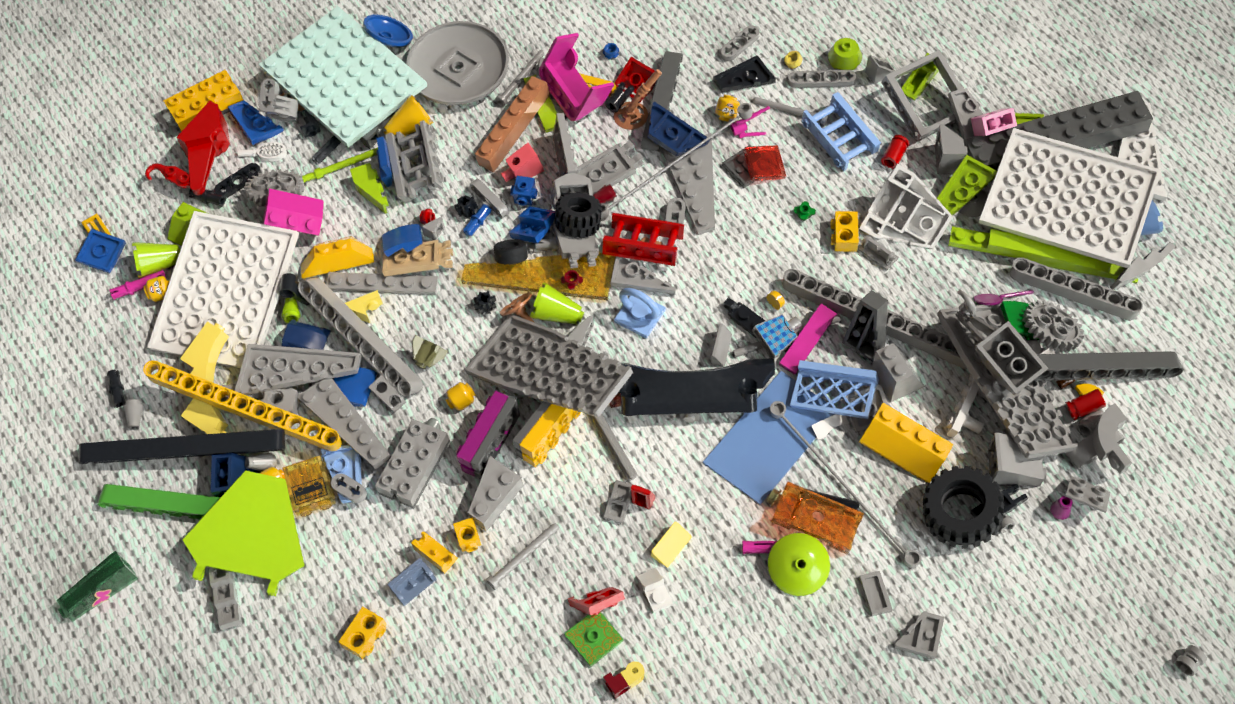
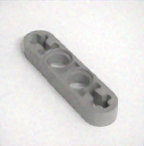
(821, 75)

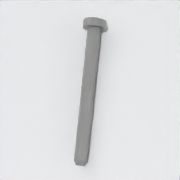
(502, 99)
(785, 108)
(493, 581)

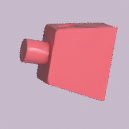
(523, 163)

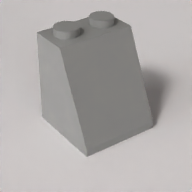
(895, 373)
(1010, 466)

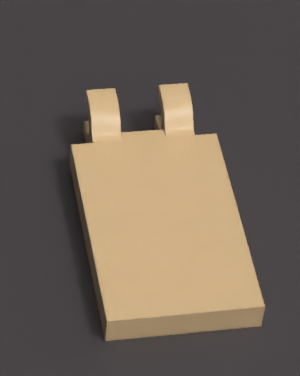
(422, 258)

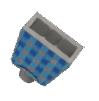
(776, 334)

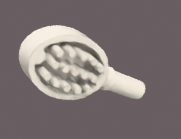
(267, 152)

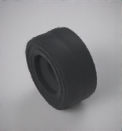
(510, 251)

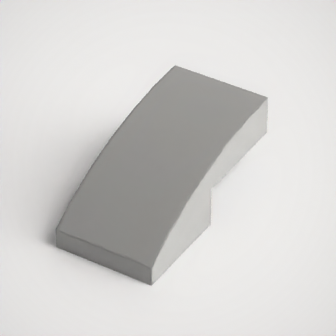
(619, 502)

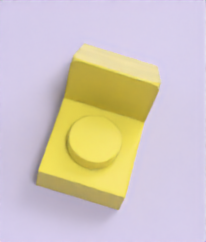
(364, 303)

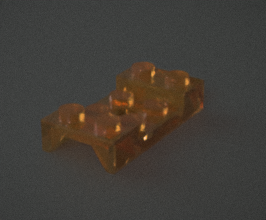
(797, 509)

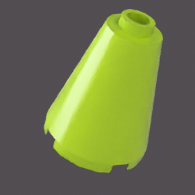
(154, 257)
(555, 307)

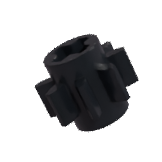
(466, 206)
(484, 307)

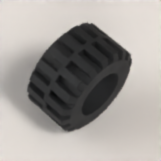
(578, 214)

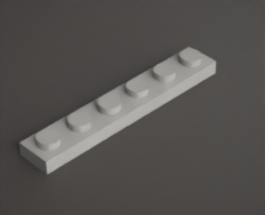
(389, 284)

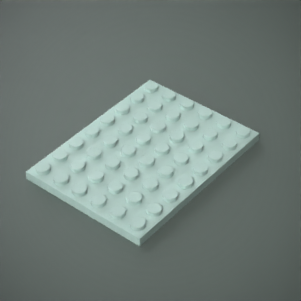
(342, 76)

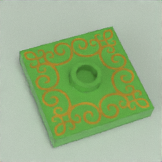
(593, 638)

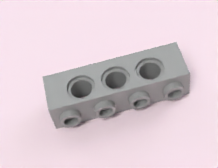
(288, 397)

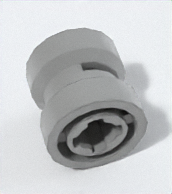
(1192, 659)

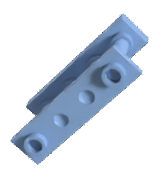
(847, 117)

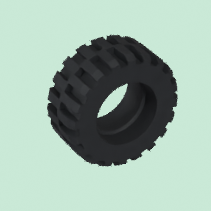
(963, 531)

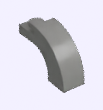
(1105, 439)

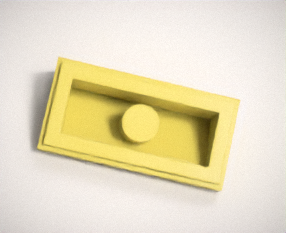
(670, 544)

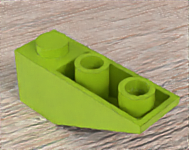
(366, 185)

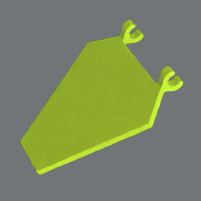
(249, 532)

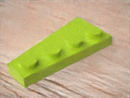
(965, 184)

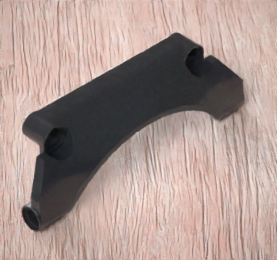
(697, 391)

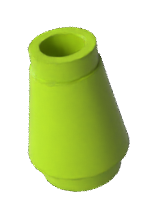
(290, 310)

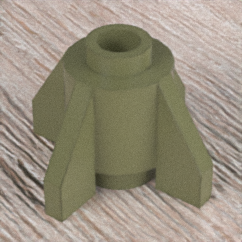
(426, 352)

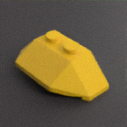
(336, 256)

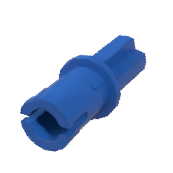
(477, 220)

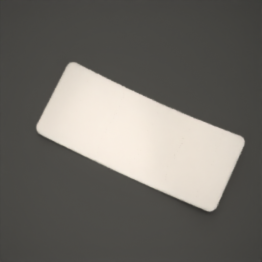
(825, 426)

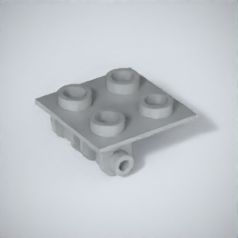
(1087, 493)

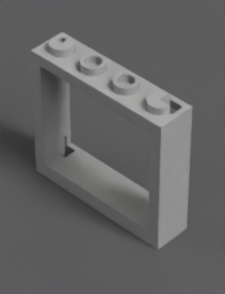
(903, 105)

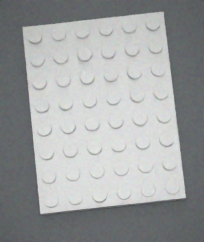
(1070, 197)
(224, 276)

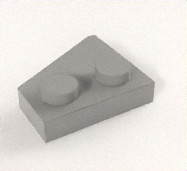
(922, 636)

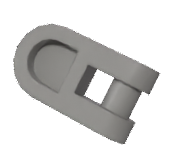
(676, 208)

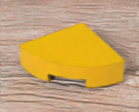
(1085, 388)

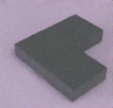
(737, 167)

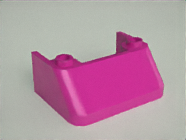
(565, 81)

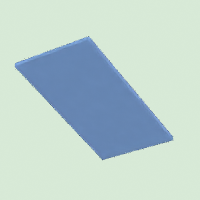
(762, 447)

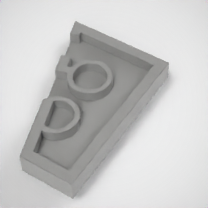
(964, 109)

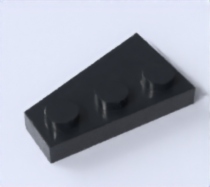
(744, 75)

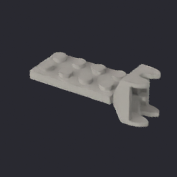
(569, 179)

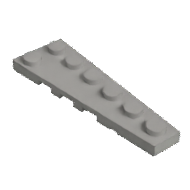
(338, 413)

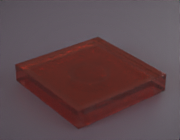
(764, 163)

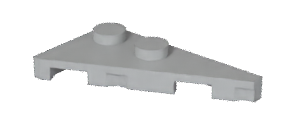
(631, 275)

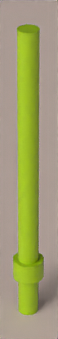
(319, 172)

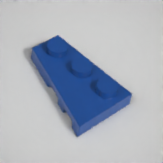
(252, 123)

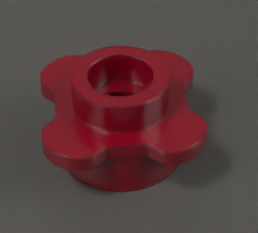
(571, 274)

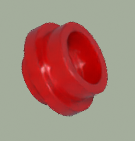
(427, 216)

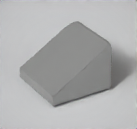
(433, 229)

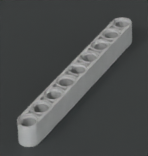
(360, 336)

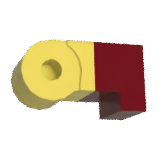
(624, 680)

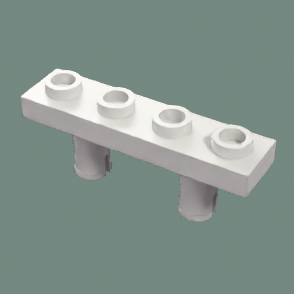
(962, 408)

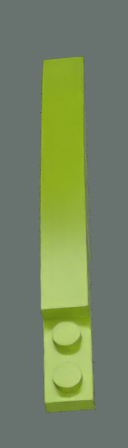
(1017, 246)

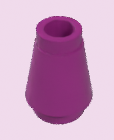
(1061, 508)

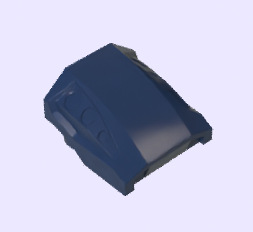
(305, 336)

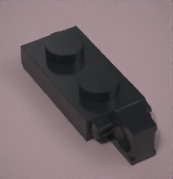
(742, 315)

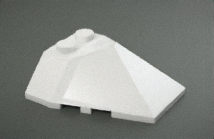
(906, 211)

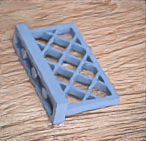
(841, 375)

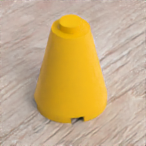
(407, 117)

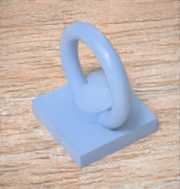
(639, 312)

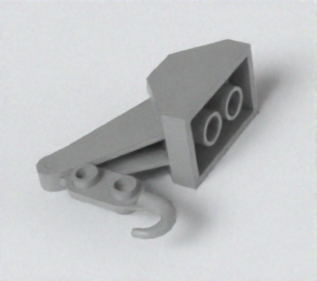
(1003, 351)

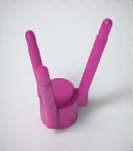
(740, 126)

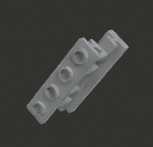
(401, 164)

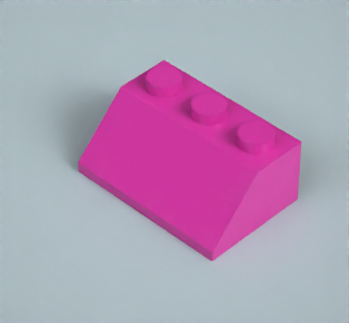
(293, 212)

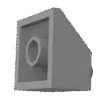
(948, 150)

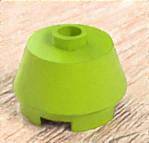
(845, 54)

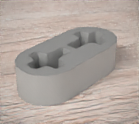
(346, 491)

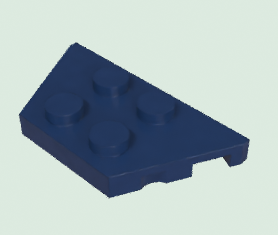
(672, 132)

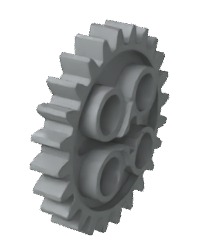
(258, 187)
(1053, 325)

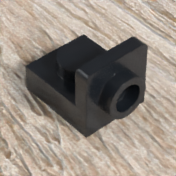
(311, 127)

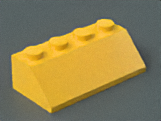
(906, 443)

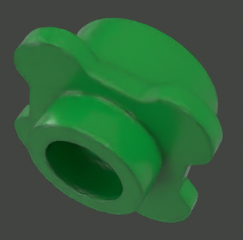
(804, 215)

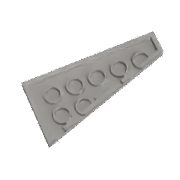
(695, 184)
(281, 367)

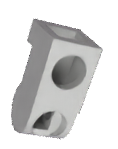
(387, 393)

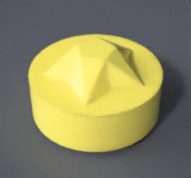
(793, 59)

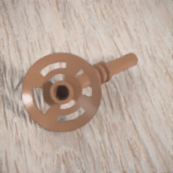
(631, 112)
(518, 307)

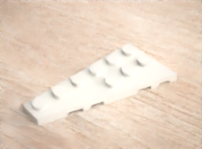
(1145, 151)

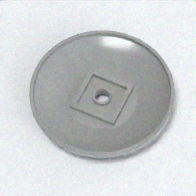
(454, 45)

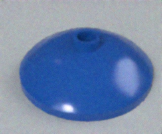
(387, 30)

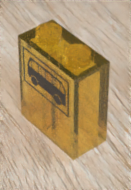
(309, 486)

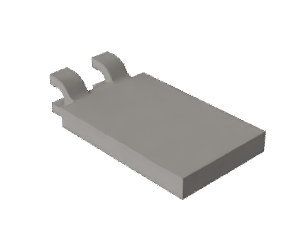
(611, 166)
(576, 247)

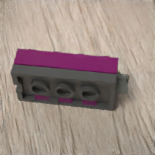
(489, 433)

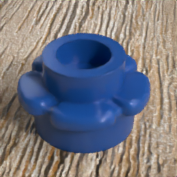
(611, 47)

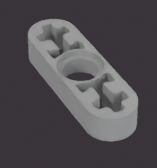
(742, 36)
(488, 196)

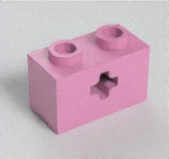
(993, 122)

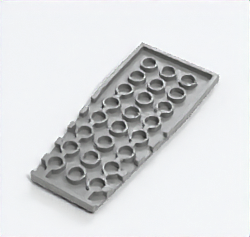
(548, 367)
(1027, 414)

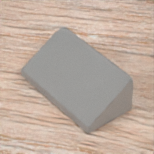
(721, 346)

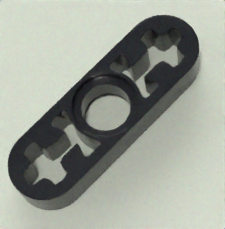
(237, 175)

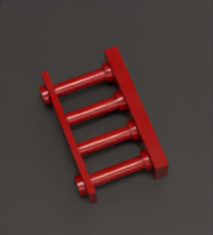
(640, 250)

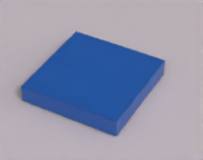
(100, 251)

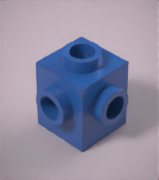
(524, 191)

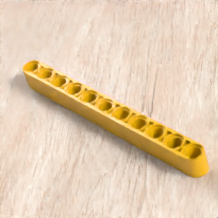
(235, 399)

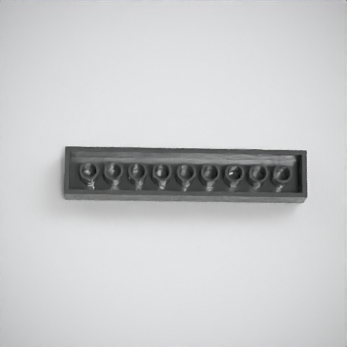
(1080, 126)

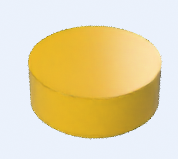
(775, 299)

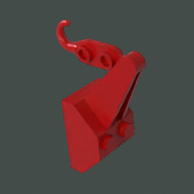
(201, 142)

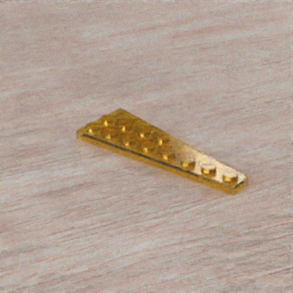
(546, 269)

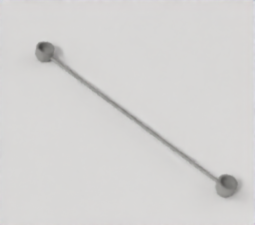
(745, 112)
(912, 557)

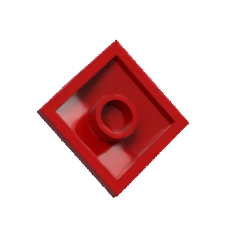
(635, 74)

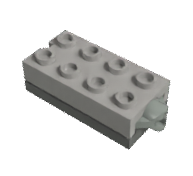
(413, 462)

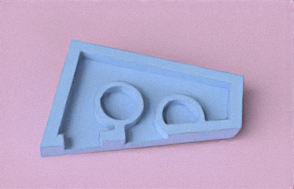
(346, 462)

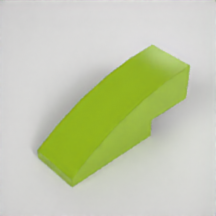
(919, 80)

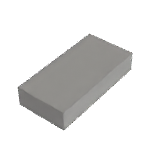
(875, 593)

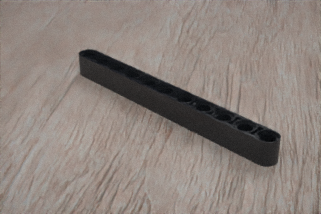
(182, 446)

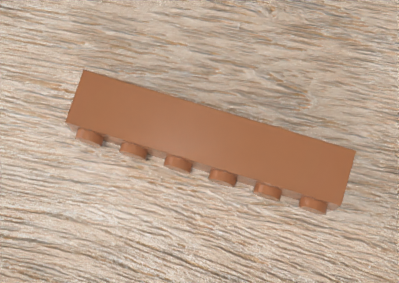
(512, 124)

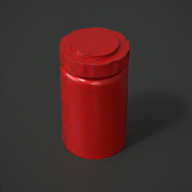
(895, 151)
(1085, 404)

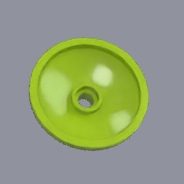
(784, 564)

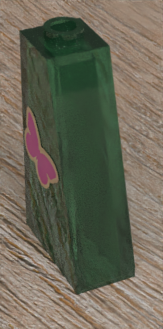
(97, 586)

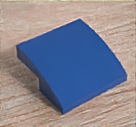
(384, 161)
(533, 224)
(402, 237)
(356, 386)

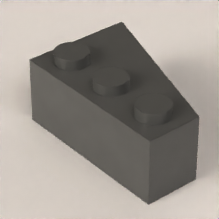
(868, 326)

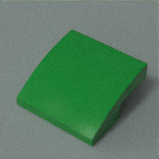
(1013, 313)

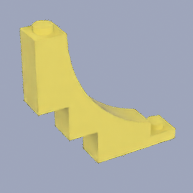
(203, 356)

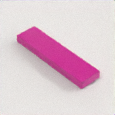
(807, 338)

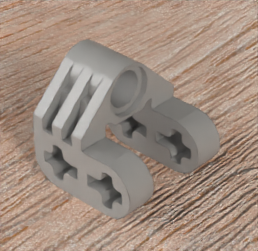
(281, 107)

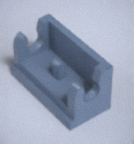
(412, 581)

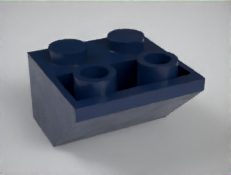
(225, 471)

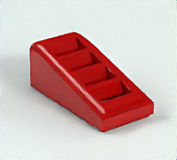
(642, 496)

